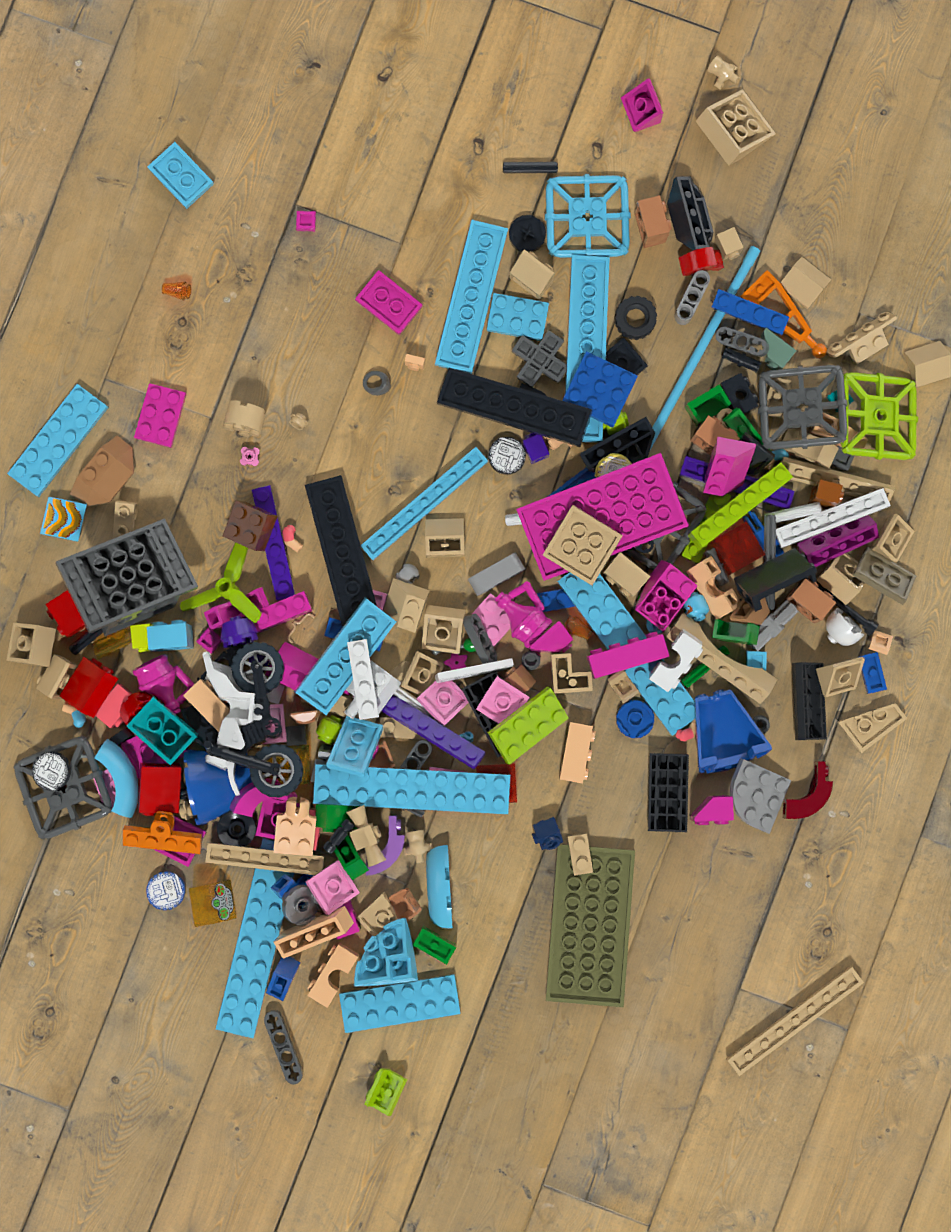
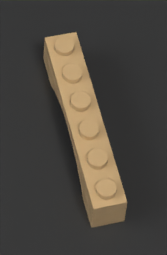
(750, 680)

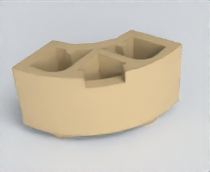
(816, 455)

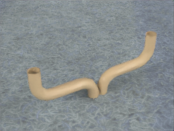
(298, 622)

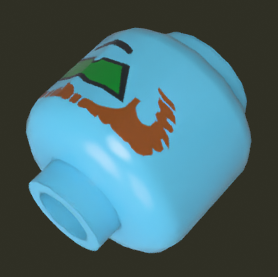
(696, 607)

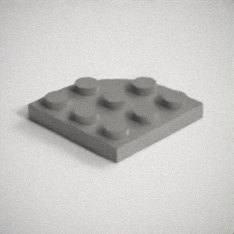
(757, 794)

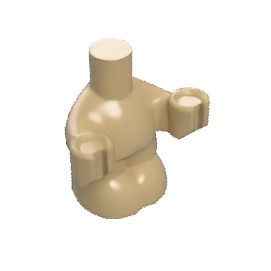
(723, 71)
(417, 845)

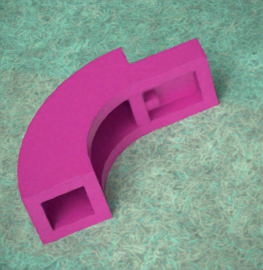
(222, 613)
(251, 797)

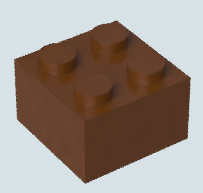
(249, 526)

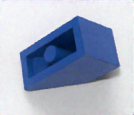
(283, 977)

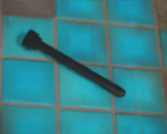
(868, 625)

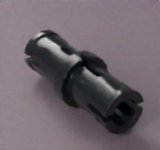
(741, 359)

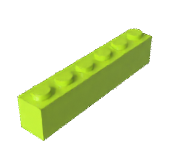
(740, 506)

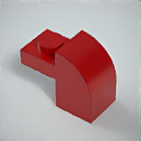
(701, 259)

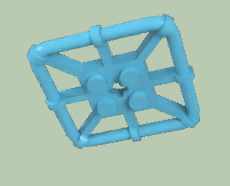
(594, 206)

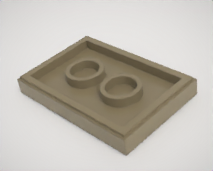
(884, 575)

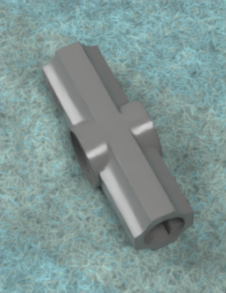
(774, 624)

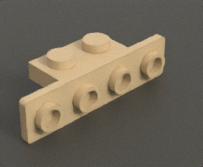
(865, 340)

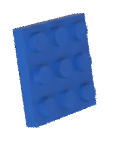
(600, 388)

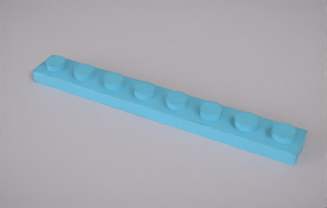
(424, 503)

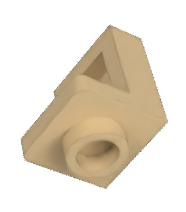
(622, 686)

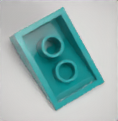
(162, 730)

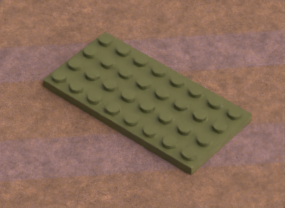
(590, 928)

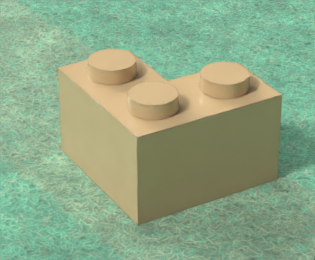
(564, 680)

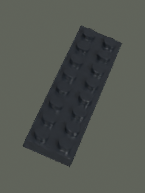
(514, 407)
(340, 545)

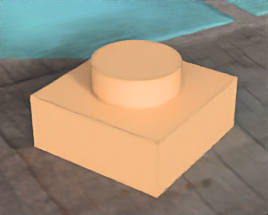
(414, 362)
(880, 642)

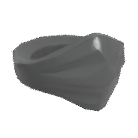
(383, 389)

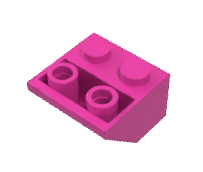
(714, 809)

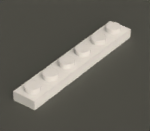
(832, 518)

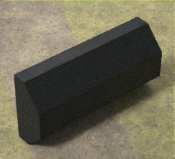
(474, 694)
(808, 702)
(668, 792)

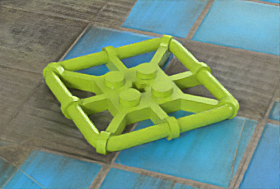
(889, 409)

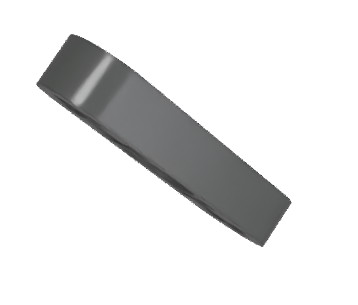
(727, 342)
(479, 638)

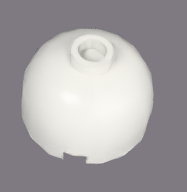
(842, 629)

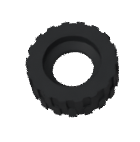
(628, 330)

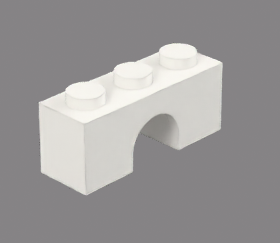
(666, 674)

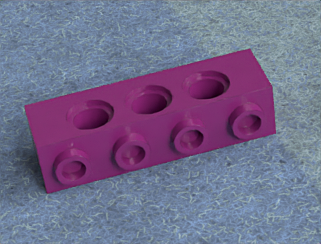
(838, 540)

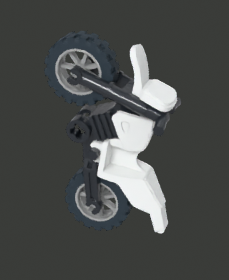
(250, 722)

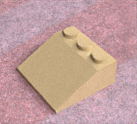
(735, 127)

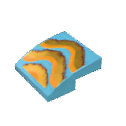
(63, 519)

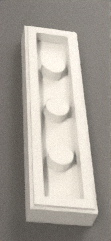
(474, 670)

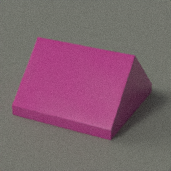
(642, 106)

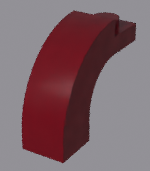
(814, 799)

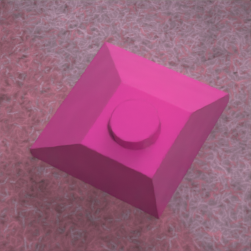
(553, 640)

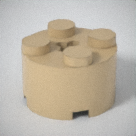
(244, 418)

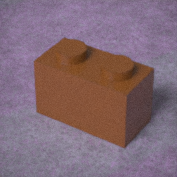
(826, 493)

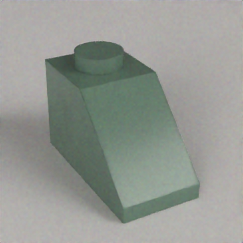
(779, 351)

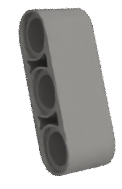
(694, 289)
(496, 574)

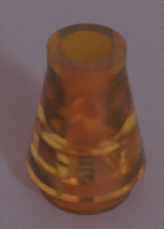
(179, 290)
(577, 627)

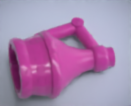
(526, 622)
(158, 678)

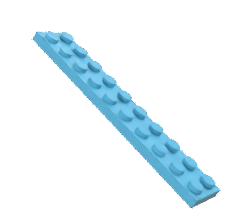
(587, 320)
(615, 625)
(414, 789)
(253, 954)

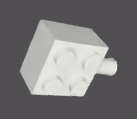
(384, 685)

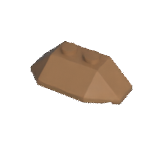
(104, 474)

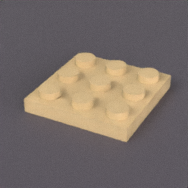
(582, 545)

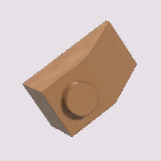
(746, 614)

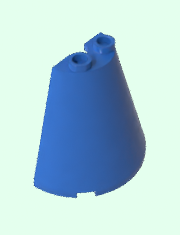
(725, 733)
(210, 786)

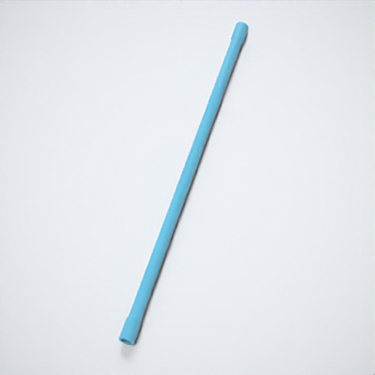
(748, 262)

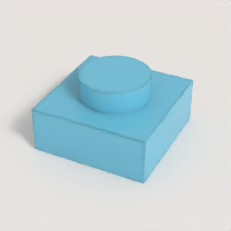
(756, 659)

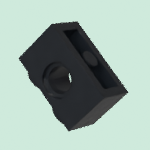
(740, 384)

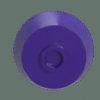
(238, 632)

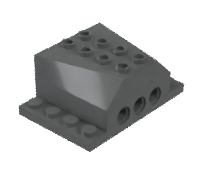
(127, 578)

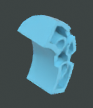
(123, 775)
(439, 886)

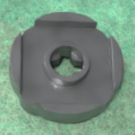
(290, 905)

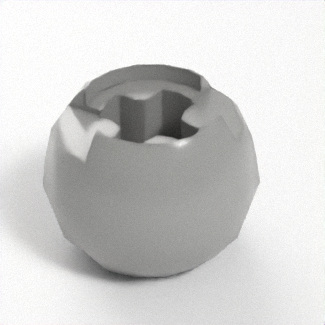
(408, 574)

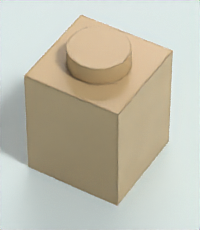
(729, 244)

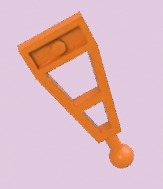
(762, 288)

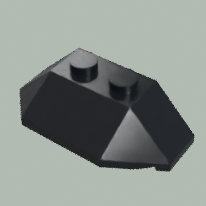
(689, 214)
(632, 442)

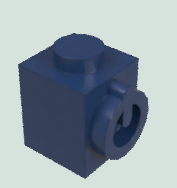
(547, 834)

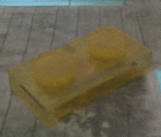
(112, 642)

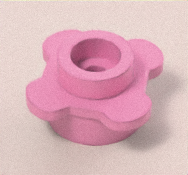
(250, 461)

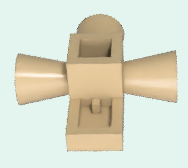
(366, 836)

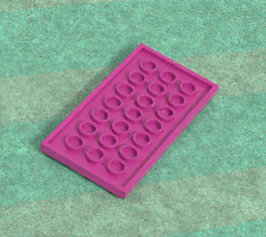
(630, 500)

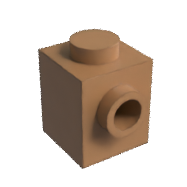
(520, 678)

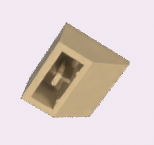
(532, 274)
(444, 538)

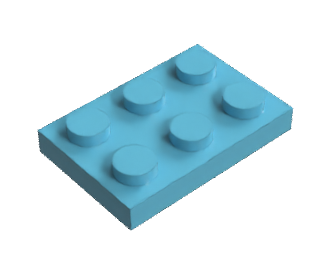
(180, 175)
(517, 316)
(355, 746)

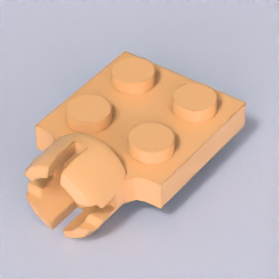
(295, 829)

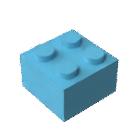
(170, 637)

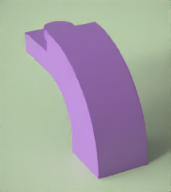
(393, 847)

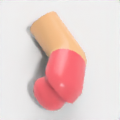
(288, 536)
(688, 733)

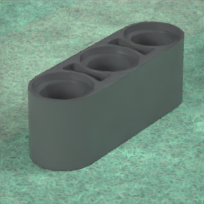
(414, 754)

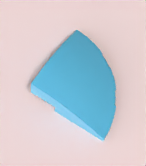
(388, 957)

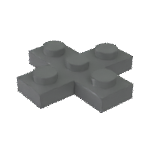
(540, 359)

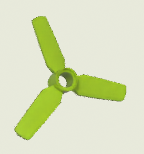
(226, 588)

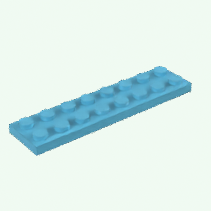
(471, 296)

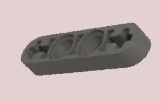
(285, 1046)

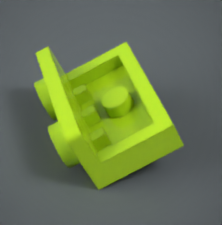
(385, 1091)

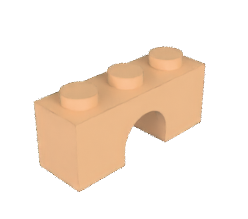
(704, 576)
(341, 959)

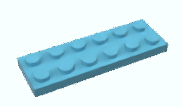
(57, 440)
(333, 670)
(399, 1003)

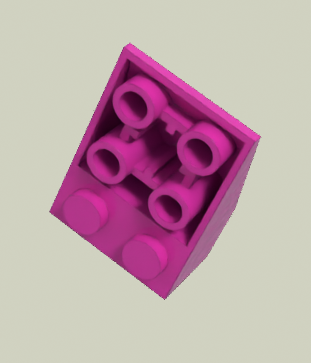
(664, 595)

